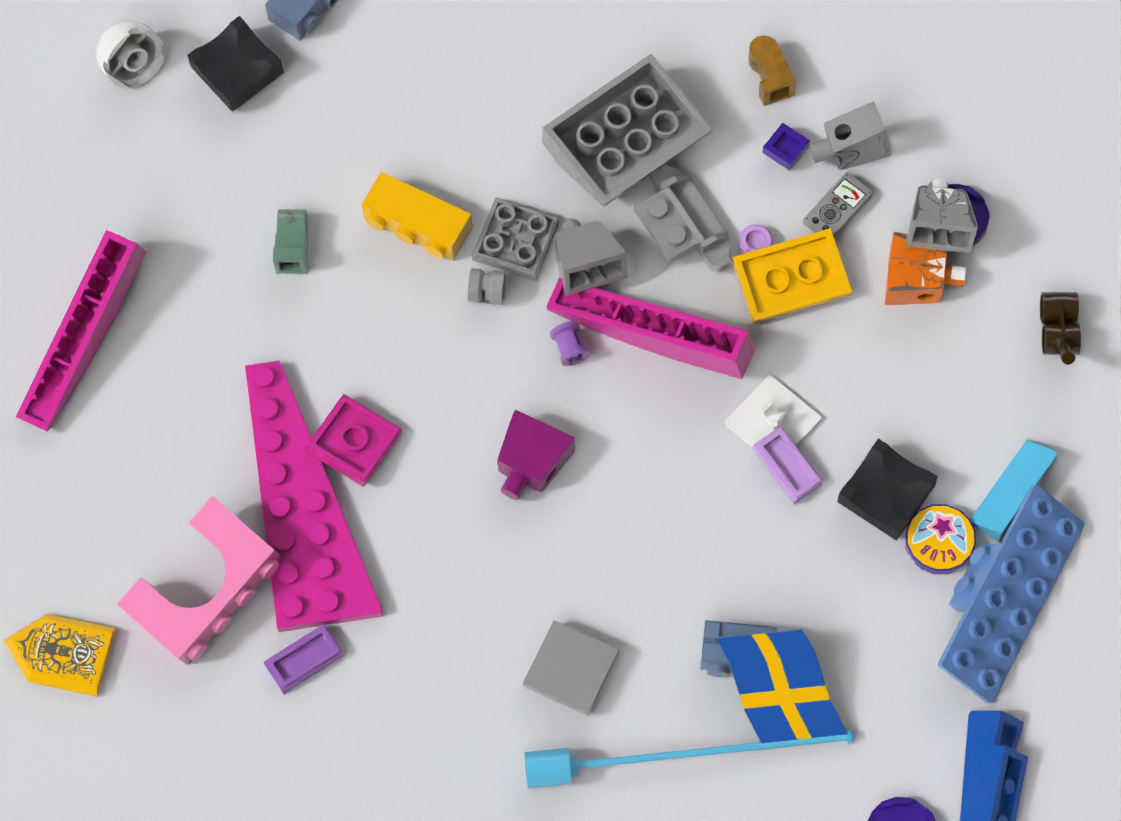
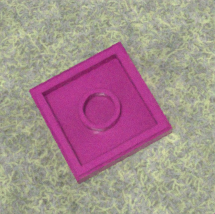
(353, 440)

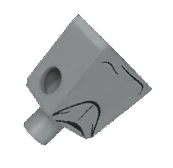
(853, 138)

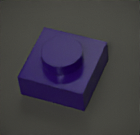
(786, 146)

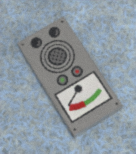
(838, 205)

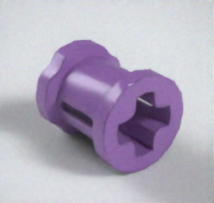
(569, 343)

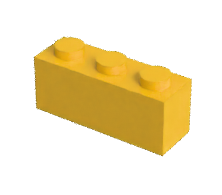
(416, 217)

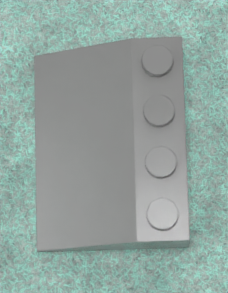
(624, 131)

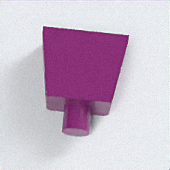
(532, 454)

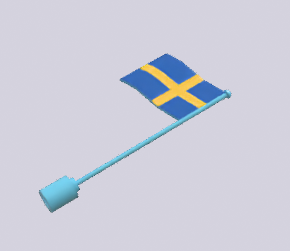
(777, 688)

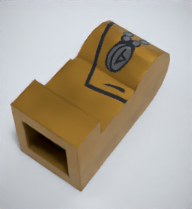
(770, 64)

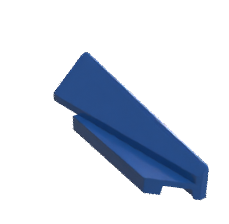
(992, 767)

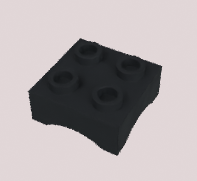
(236, 64)
(887, 489)

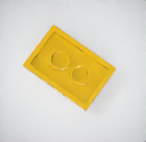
(791, 276)

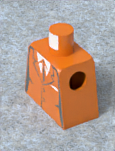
(918, 274)

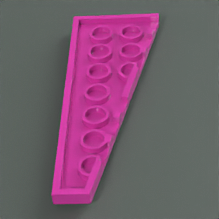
(320, 565)

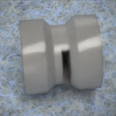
(486, 286)

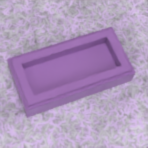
(303, 658)

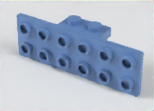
(1007, 591)

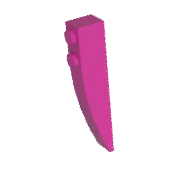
(82, 328)
(658, 329)

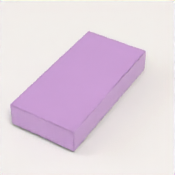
(787, 464)

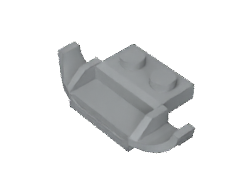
(683, 220)

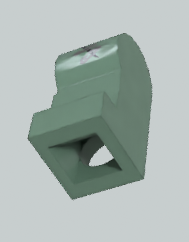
(291, 241)

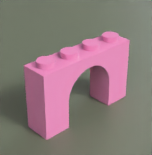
(189, 629)

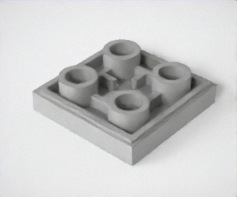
(515, 239)
(571, 667)

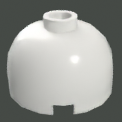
(129, 53)

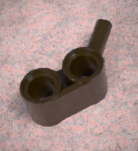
(1059, 325)

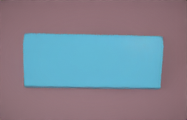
(1008, 493)

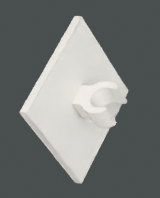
(768, 409)

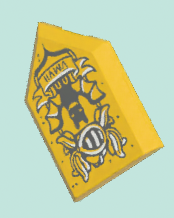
(63, 653)

